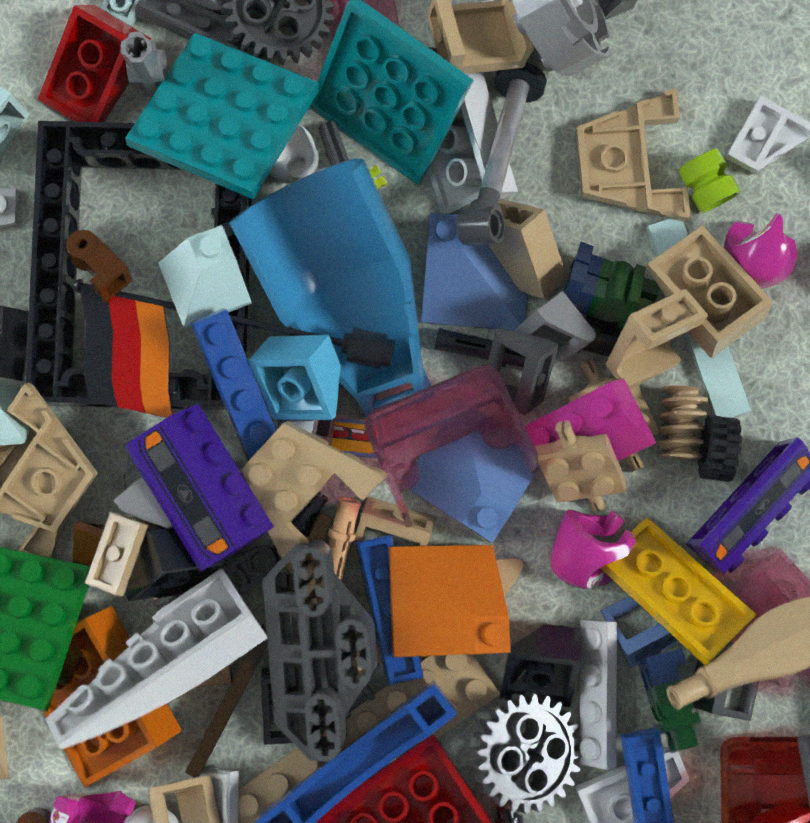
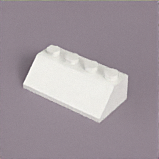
(465, 152)

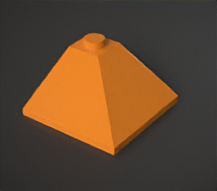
(447, 601)

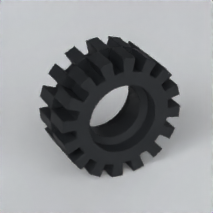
(720, 448)

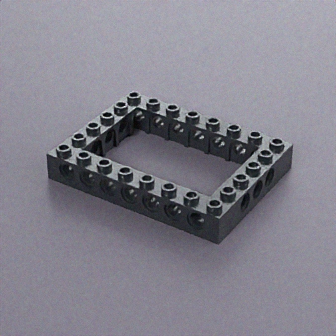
(60, 156)

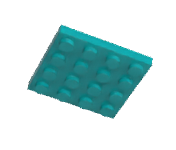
(389, 90)
(223, 115)

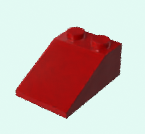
(88, 66)

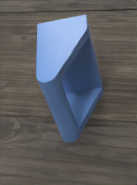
(643, 644)

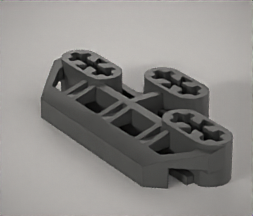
(323, 649)

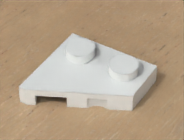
(767, 136)

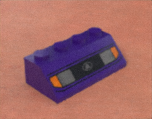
(199, 486)
(753, 506)

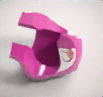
(767, 255)
(579, 556)
(92, 808)

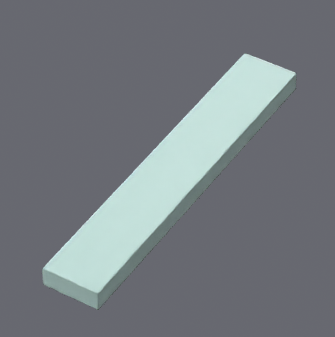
(716, 373)

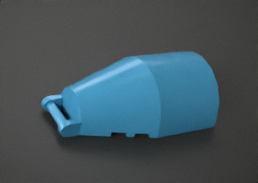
(338, 265)

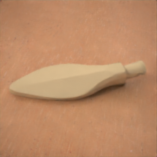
(767, 650)

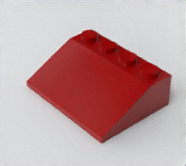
(413, 789)

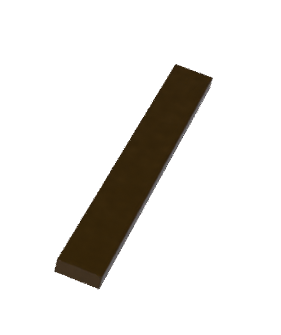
(243, 676)

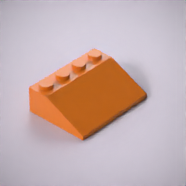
(102, 639)

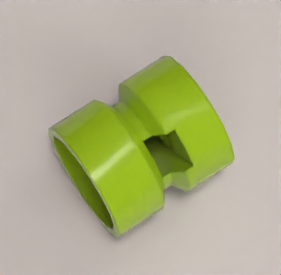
(709, 181)

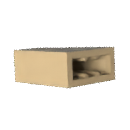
(529, 250)

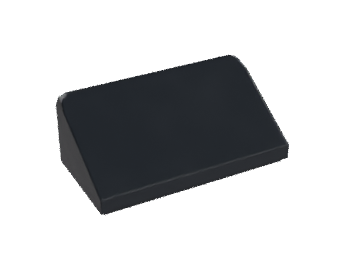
(13, 342)

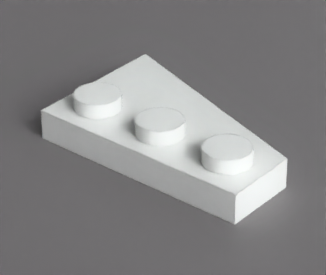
(608, 796)

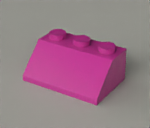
(603, 411)

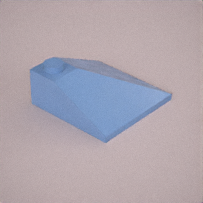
(467, 282)
(474, 482)

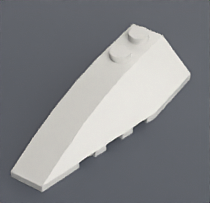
(179, 651)

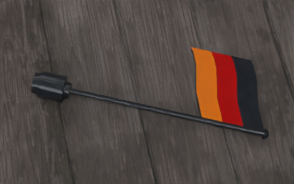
(131, 349)

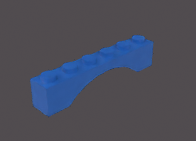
(362, 758)

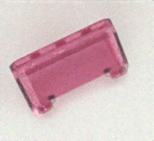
(439, 416)

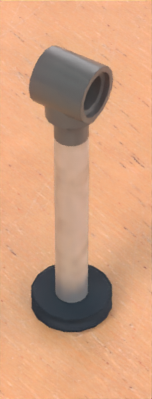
(484, 219)

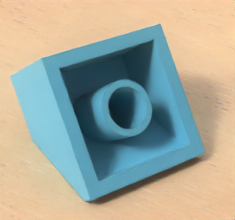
(298, 376)

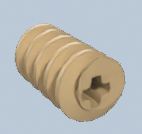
(682, 422)

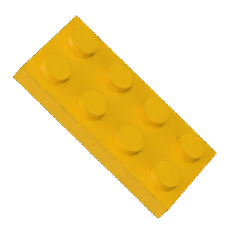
(679, 593)

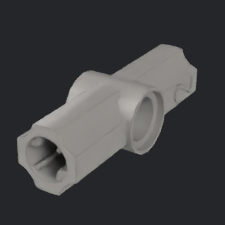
(144, 62)

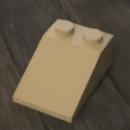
(717, 284)

